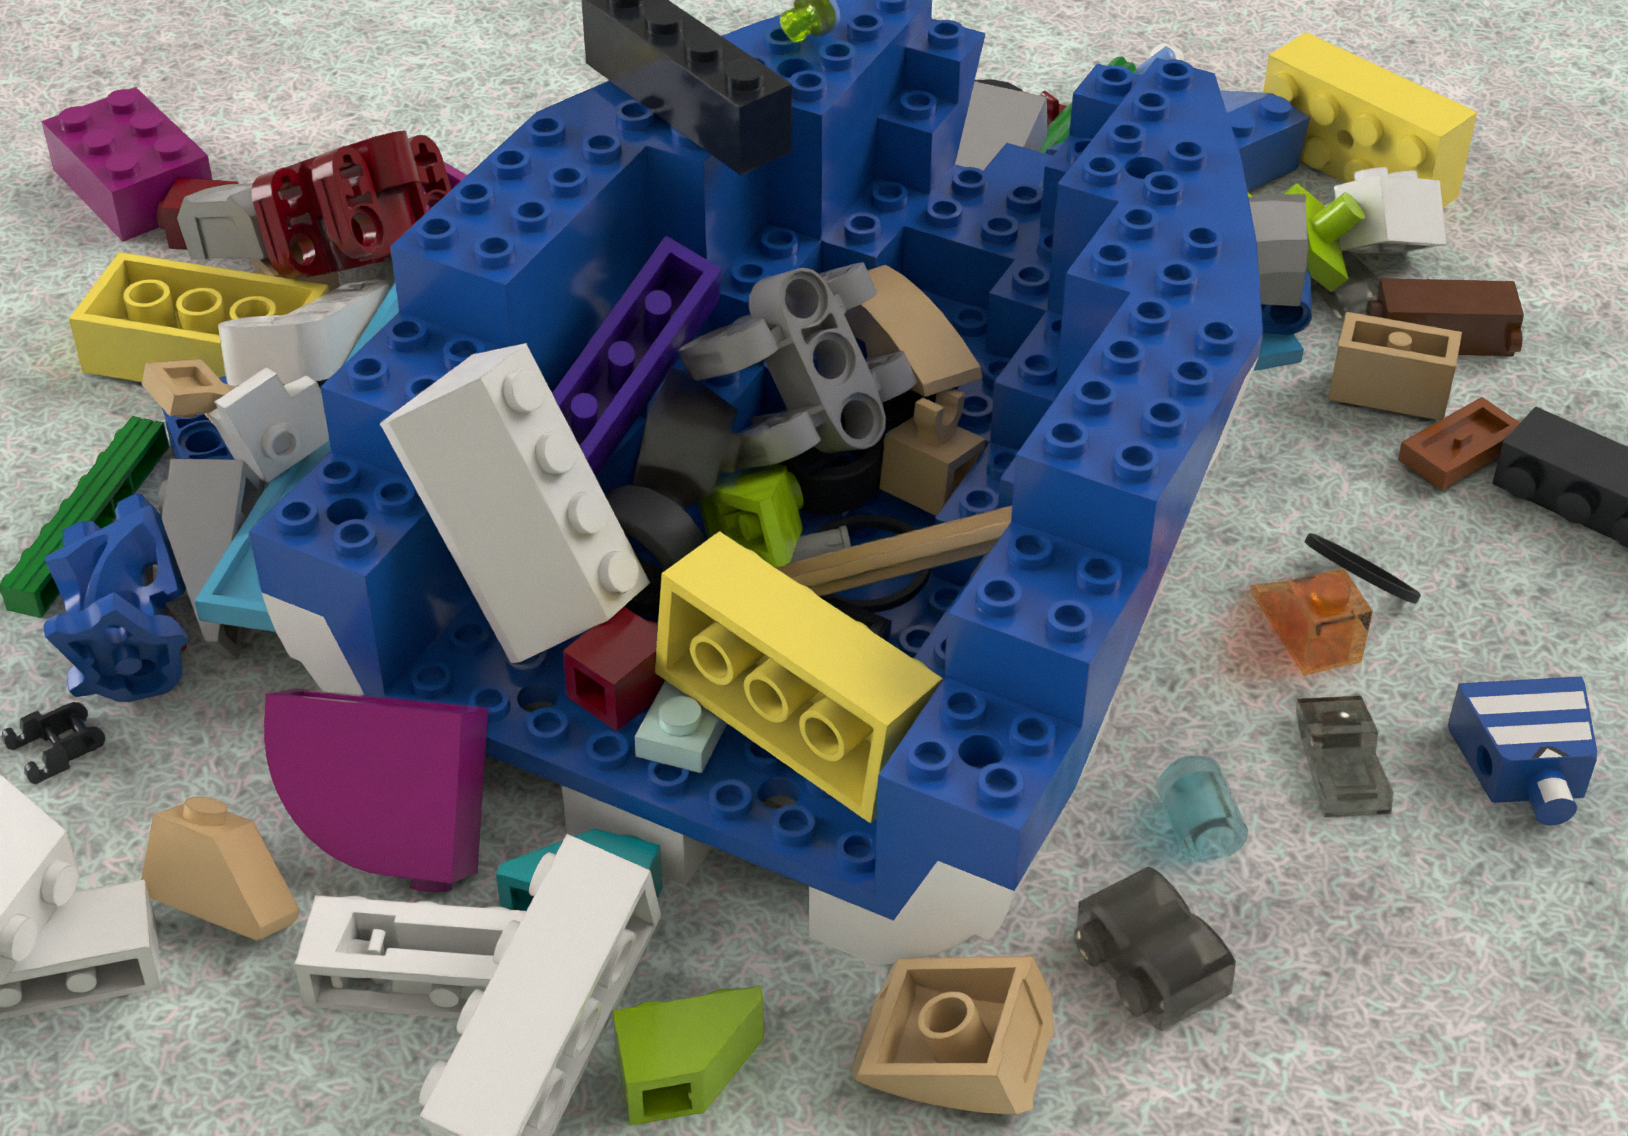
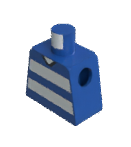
(1528, 741)

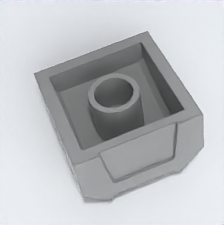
(222, 223)
(1281, 246)

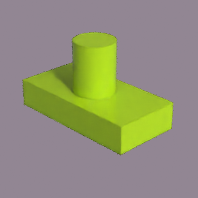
(1324, 229)

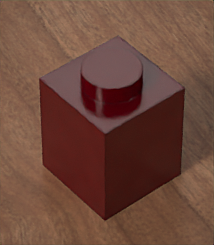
(614, 668)

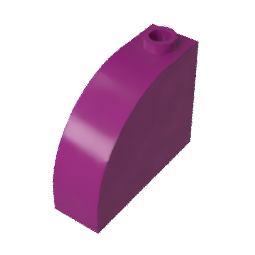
(382, 780)

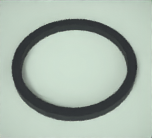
(893, 525)
(1362, 568)

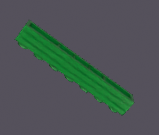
(112, 478)

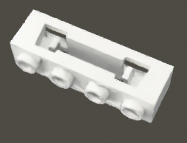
(425, 949)

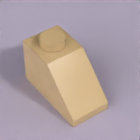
(217, 869)

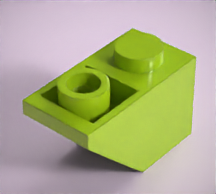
(684, 1050)

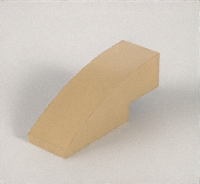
(908, 321)

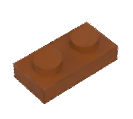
(1458, 443)

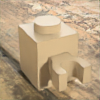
(929, 453)

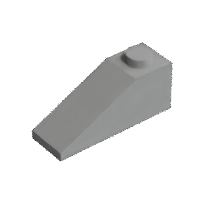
(202, 513)

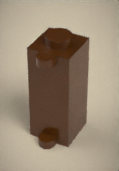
(1481, 309)

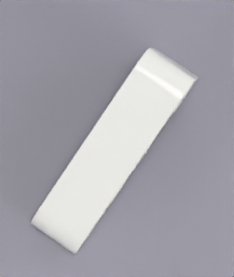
(305, 341)

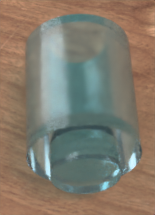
(1201, 809)

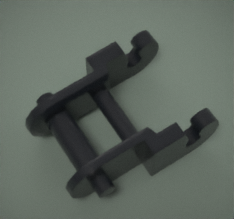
(48, 728)

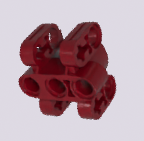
(348, 202)

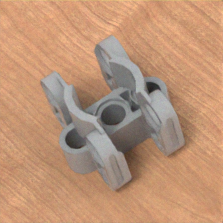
(787, 323)

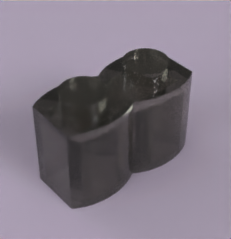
(1154, 948)

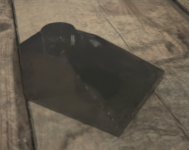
(687, 441)

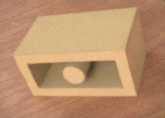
(1395, 366)

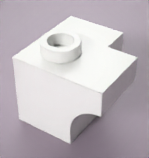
(271, 422)

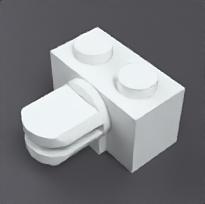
(1399, 213)

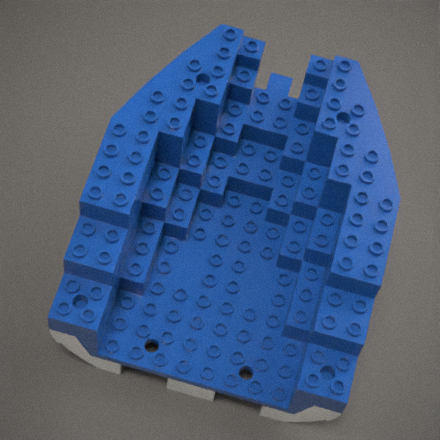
(1111, 353)

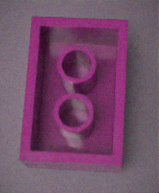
(122, 158)

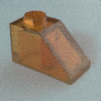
(1317, 618)

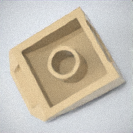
(959, 1033)

